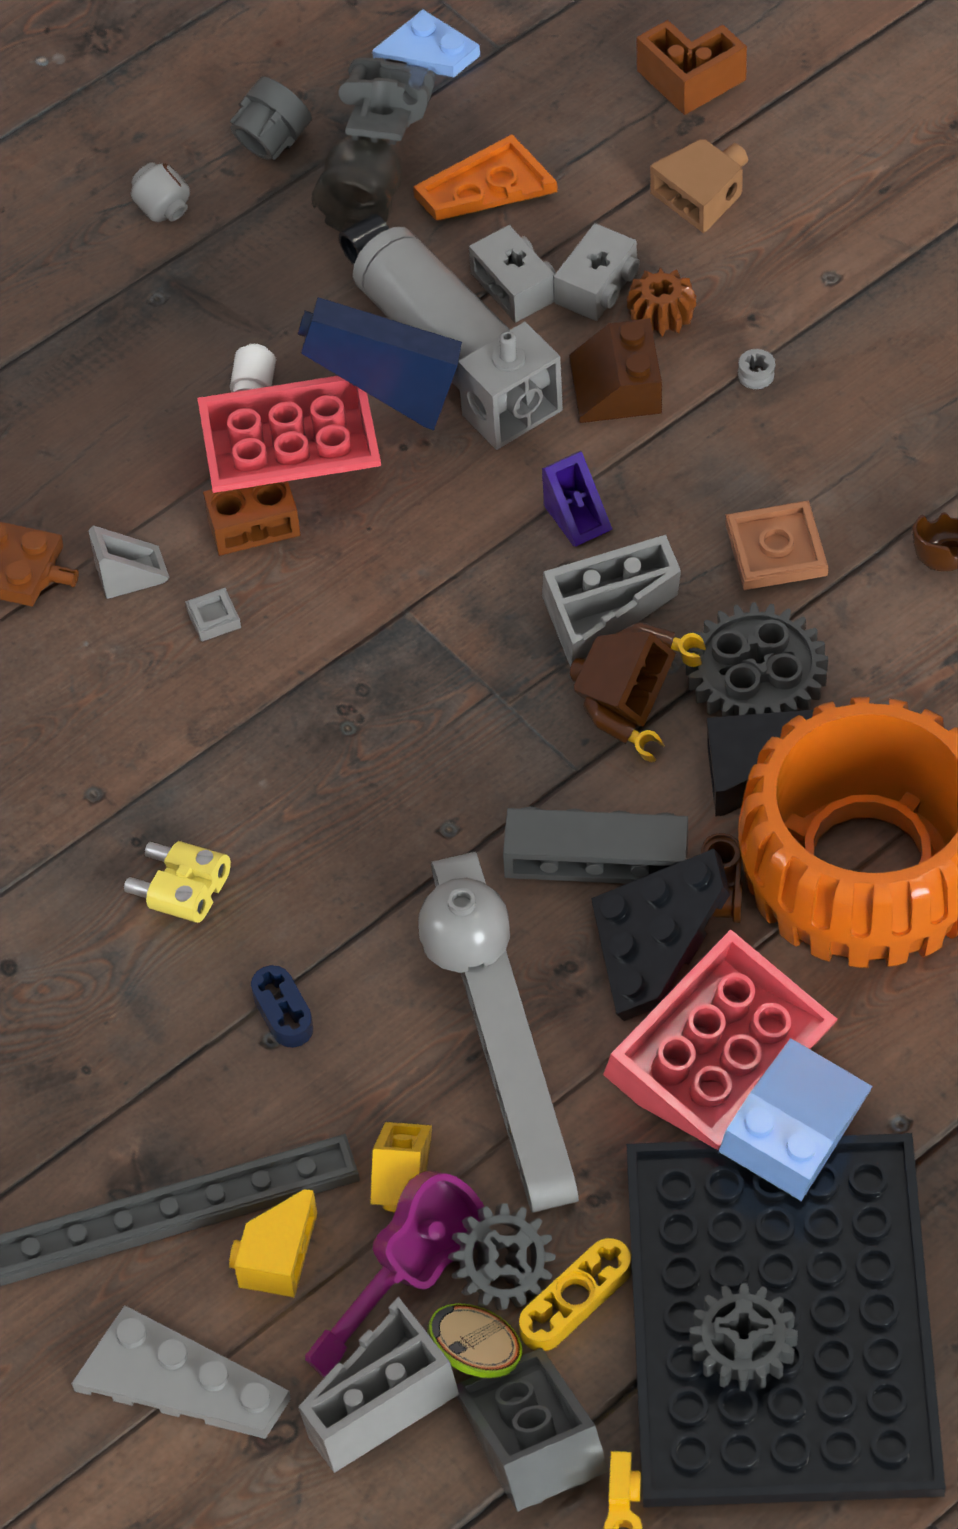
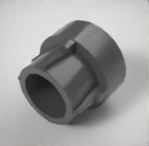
(269, 119)

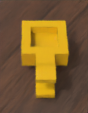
(623, 1488)

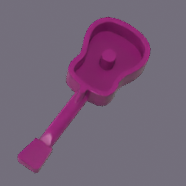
(410, 1251)

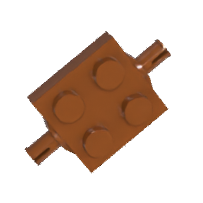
(30, 563)

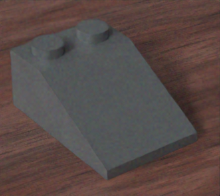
(532, 1430)

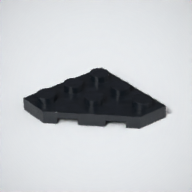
(656, 928)

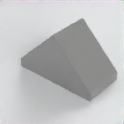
(125, 562)

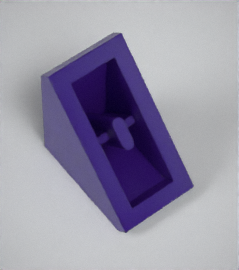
(574, 499)

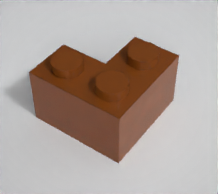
(688, 70)

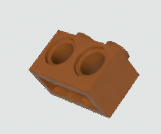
(251, 516)

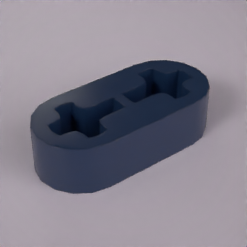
(290, 1001)

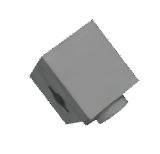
(596, 272)
(512, 273)

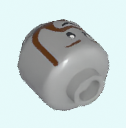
(160, 192)

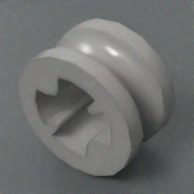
(758, 379)

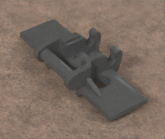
(385, 98)

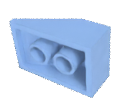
(794, 1118)

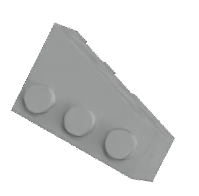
(609, 592)
(378, 1390)

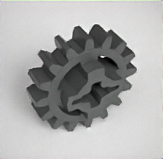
(487, 1242)
(767, 1336)

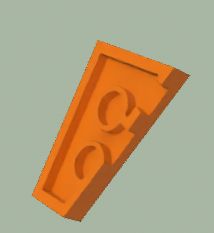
(485, 180)

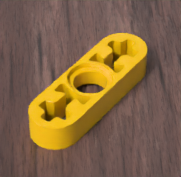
(576, 1274)

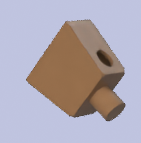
(699, 181)

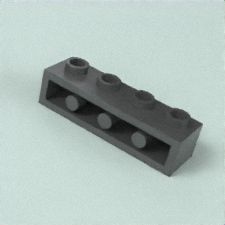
(591, 844)

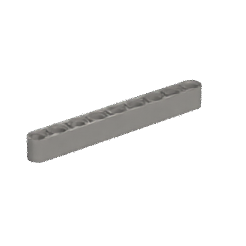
(515, 1067)

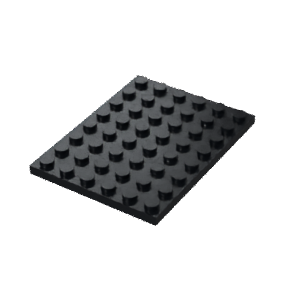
(849, 1263)

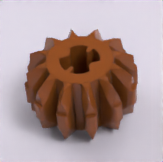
(663, 299)

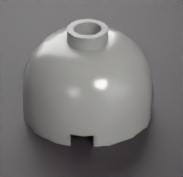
(463, 925)

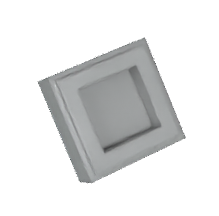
(213, 614)

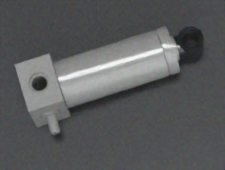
(503, 375)

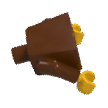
(625, 677)

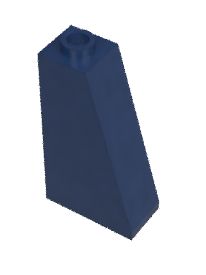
(383, 357)

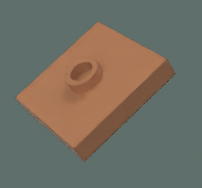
(776, 545)

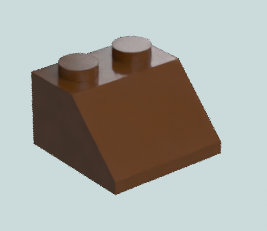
(617, 373)

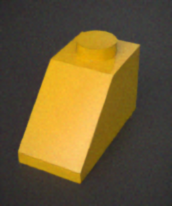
(396, 1159)
(275, 1246)

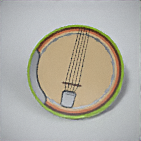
(475, 1340)

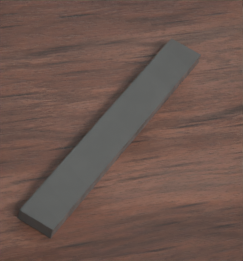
(175, 1209)

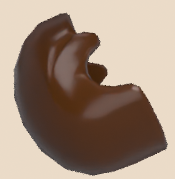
(937, 542)

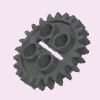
(758, 664)

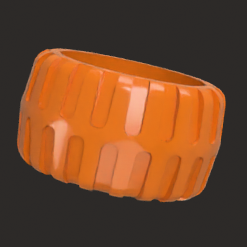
(844, 768)

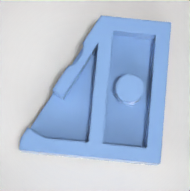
(430, 45)

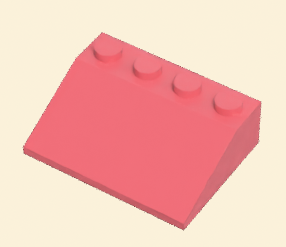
(287, 433)
(715, 1039)

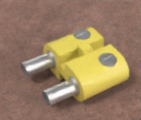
(186, 883)

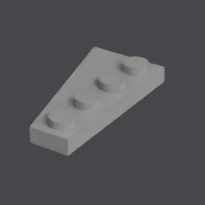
(168, 1371)

